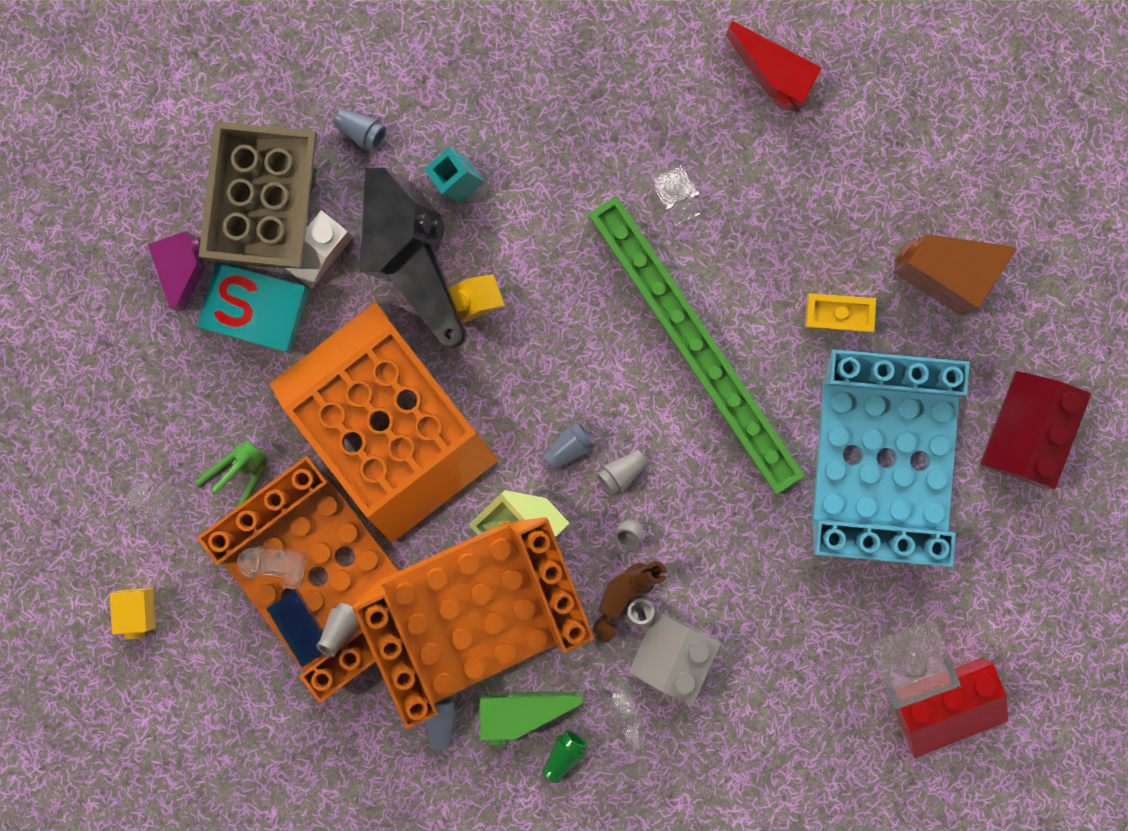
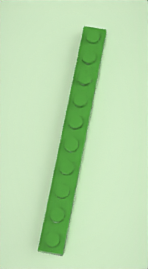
(696, 345)

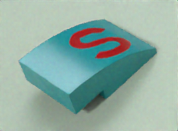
(253, 307)

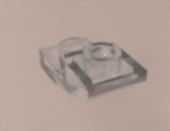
(627, 707)

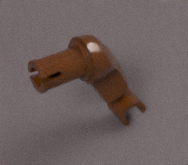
(630, 583)

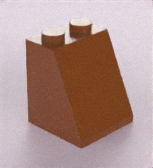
(953, 269)

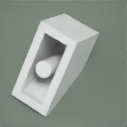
(322, 246)

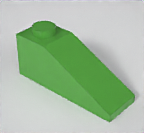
(515, 714)

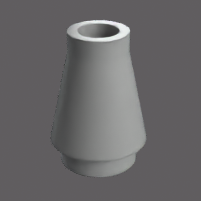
(620, 473)
(338, 629)

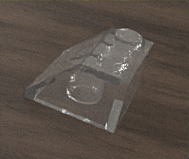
(913, 664)

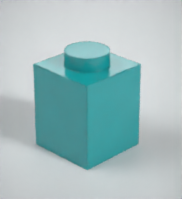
(454, 175)

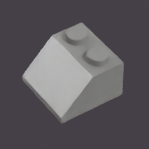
(675, 658)

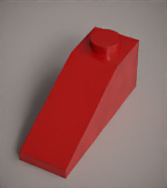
(777, 69)

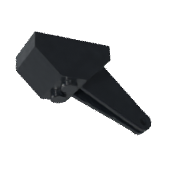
(400, 246)

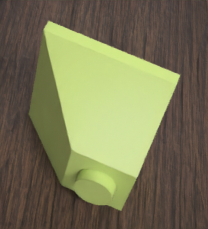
(515, 507)

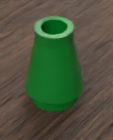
(564, 755)

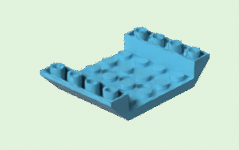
(895, 406)

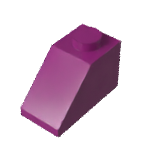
(178, 267)

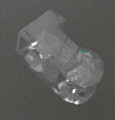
(274, 562)

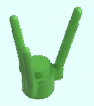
(244, 458)

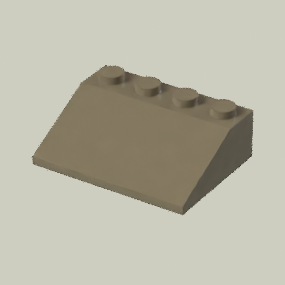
(257, 195)

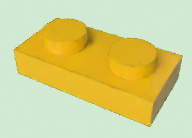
(840, 313)

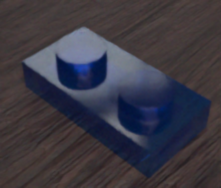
(297, 626)

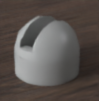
(629, 534)
(649, 613)

